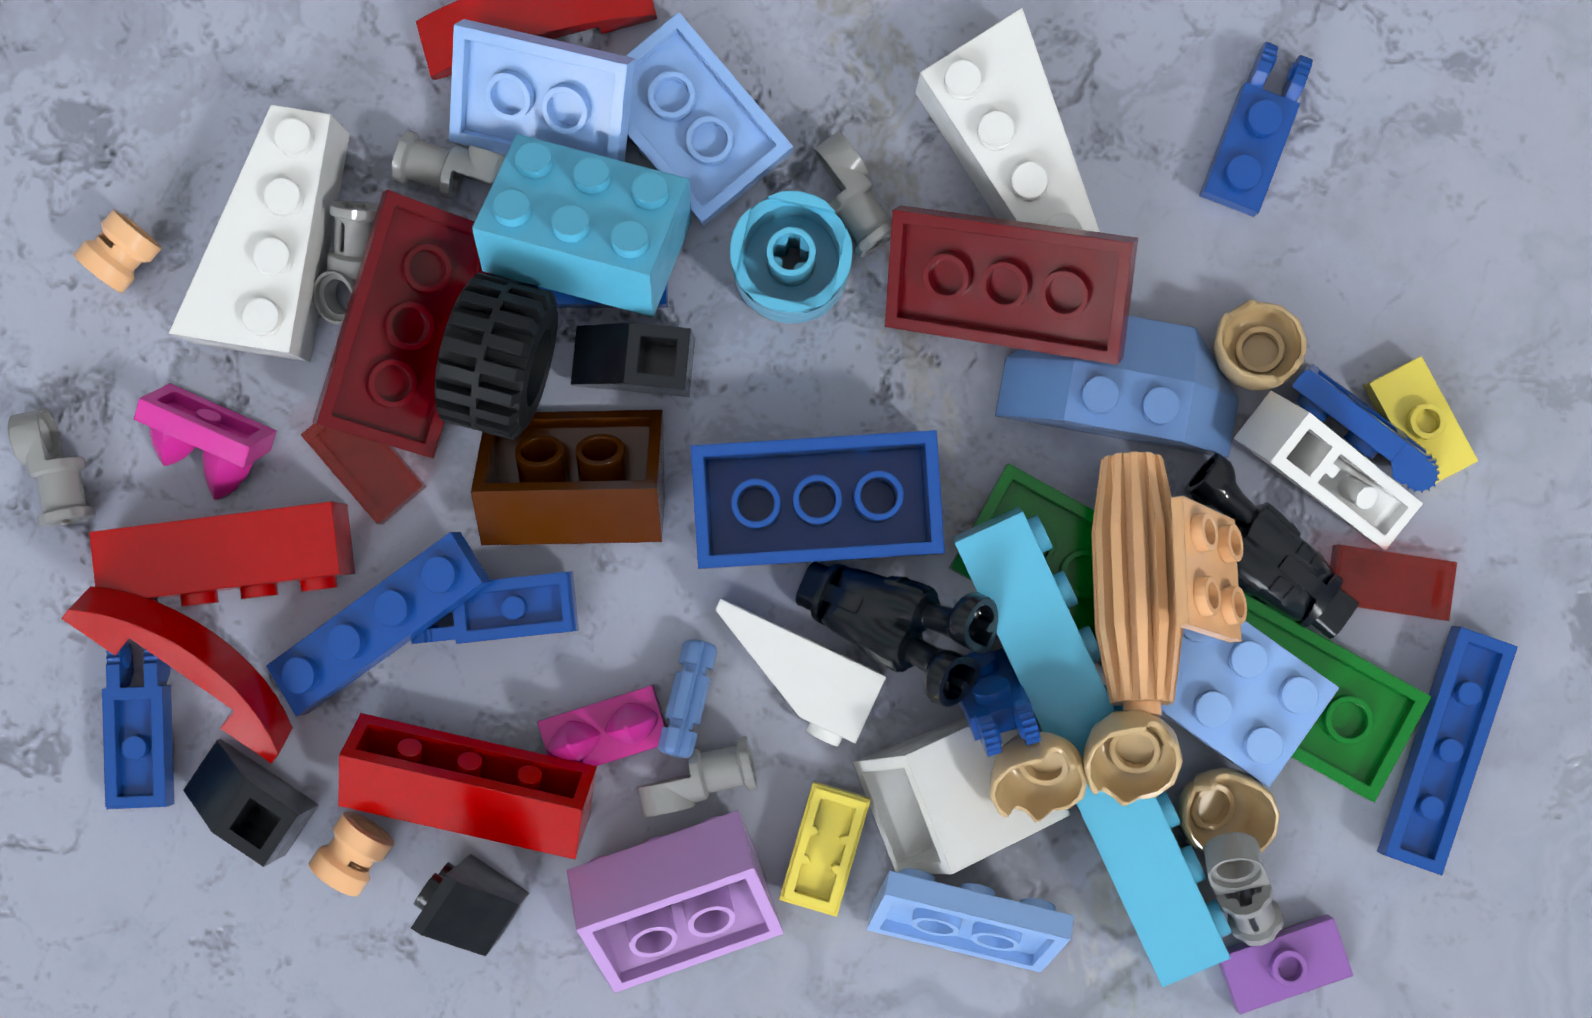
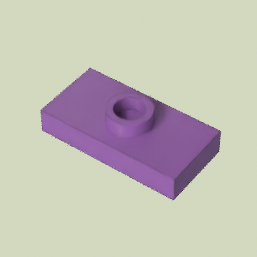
(1290, 965)

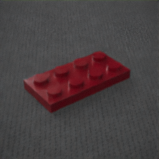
(1010, 283)
(395, 326)

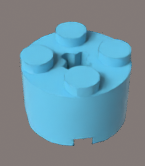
(769, 231)

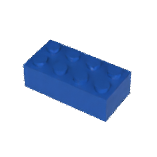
(817, 499)

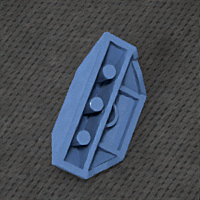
(1158, 394)

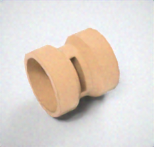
(117, 251)
(351, 853)

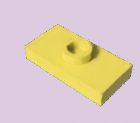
(1418, 408)
(824, 848)

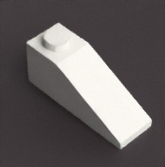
(1328, 469)
(814, 680)

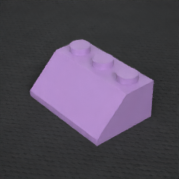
(673, 902)

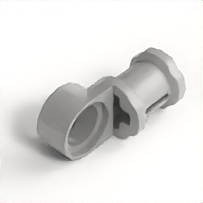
(442, 166)
(855, 203)
(351, 235)
(58, 479)
(709, 773)
(1231, 880)

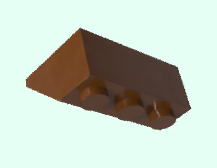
(573, 480)

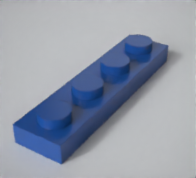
(378, 623)
(1447, 749)

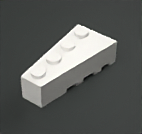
(1007, 128)
(270, 242)

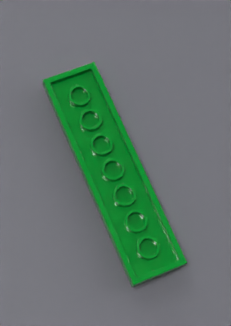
(1361, 726)

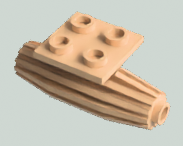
(1156, 571)

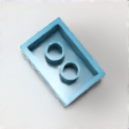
(583, 224)

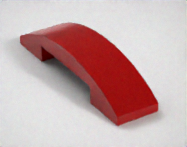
(535, 17)
(193, 651)

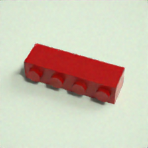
(227, 553)
(466, 785)

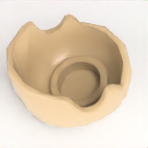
(1259, 345)
(1131, 756)
(1037, 776)
(1226, 803)

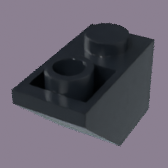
(634, 358)
(248, 804)
(468, 906)

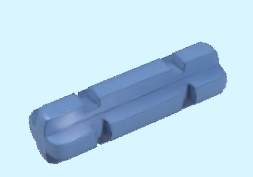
(687, 698)

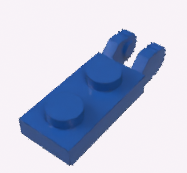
(1255, 135)
(1367, 428)
(512, 610)
(998, 704)
(137, 733)

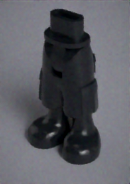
(1275, 559)
(888, 622)

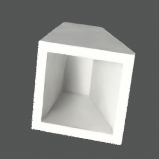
(937, 801)

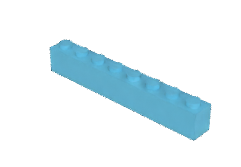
(1068, 699)

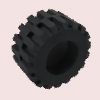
(495, 356)

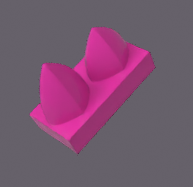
(185, 421)
(605, 728)

